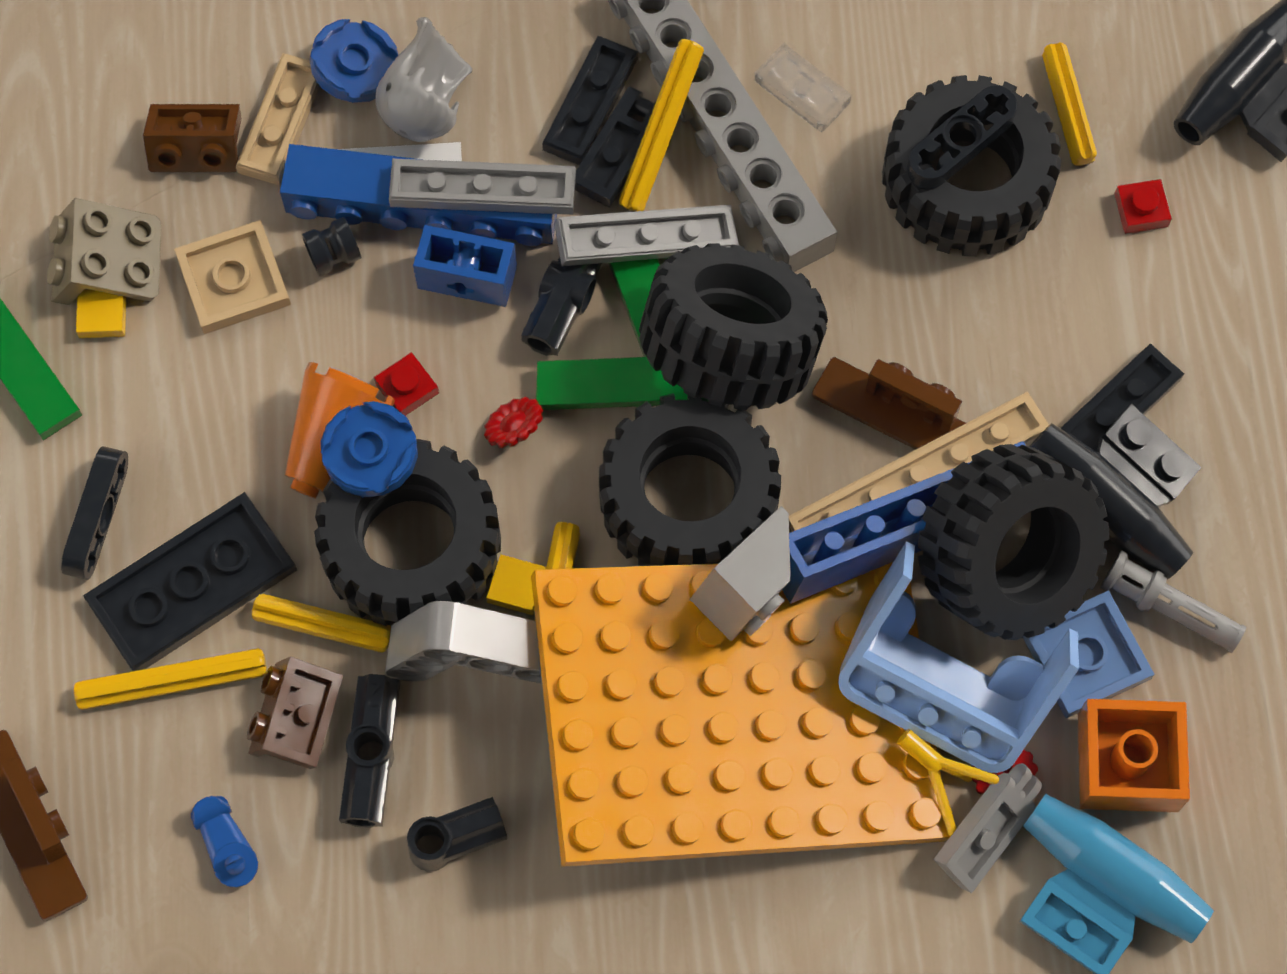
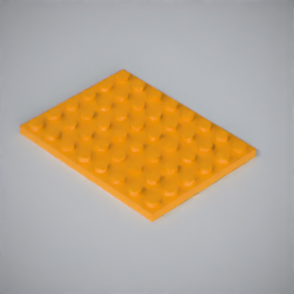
(711, 743)

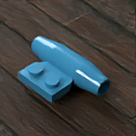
(1105, 886)

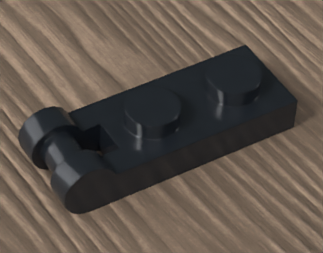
(614, 149)

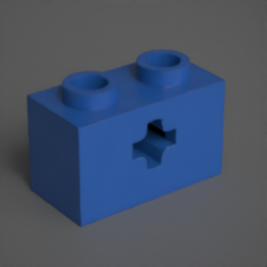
(465, 265)

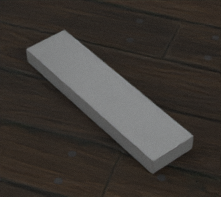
(482, 186)
(642, 234)

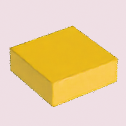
(100, 315)
(513, 584)

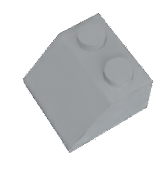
(748, 581)

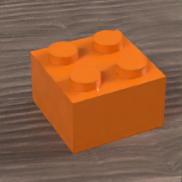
(1133, 755)

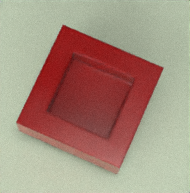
(1142, 206)
(407, 384)

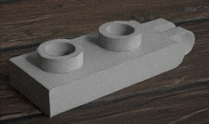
(989, 827)

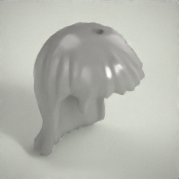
(419, 86)

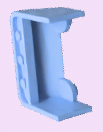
(939, 696)

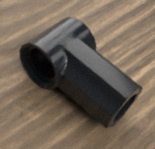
(461, 832)

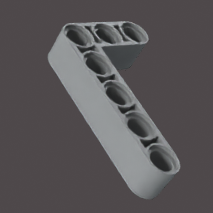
(464, 636)

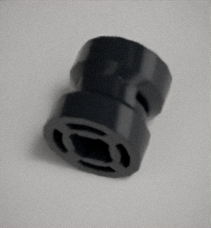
(341, 243)

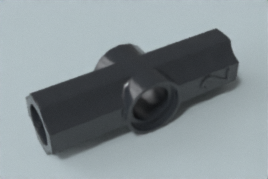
(561, 296)
(368, 779)

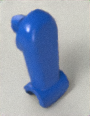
(227, 847)

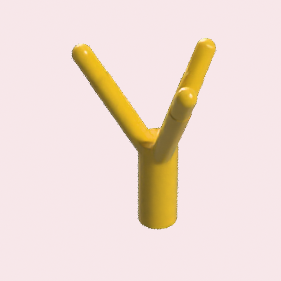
(934, 763)

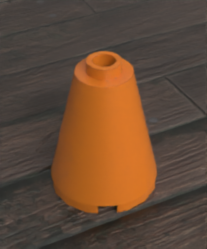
(318, 403)

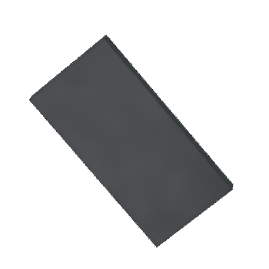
(190, 583)

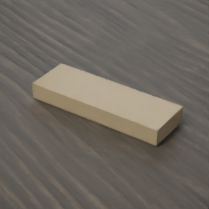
(279, 120)

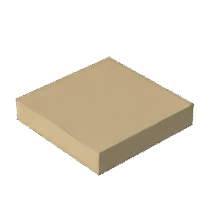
(232, 277)

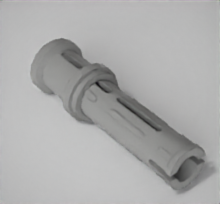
(1225, 633)

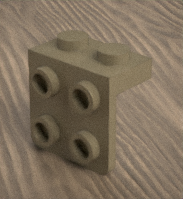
(104, 252)

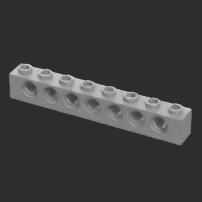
(721, 90)

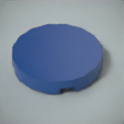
(351, 59)
(369, 449)

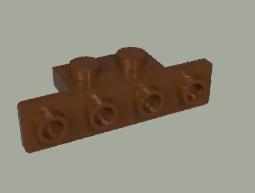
(890, 401)
(35, 837)

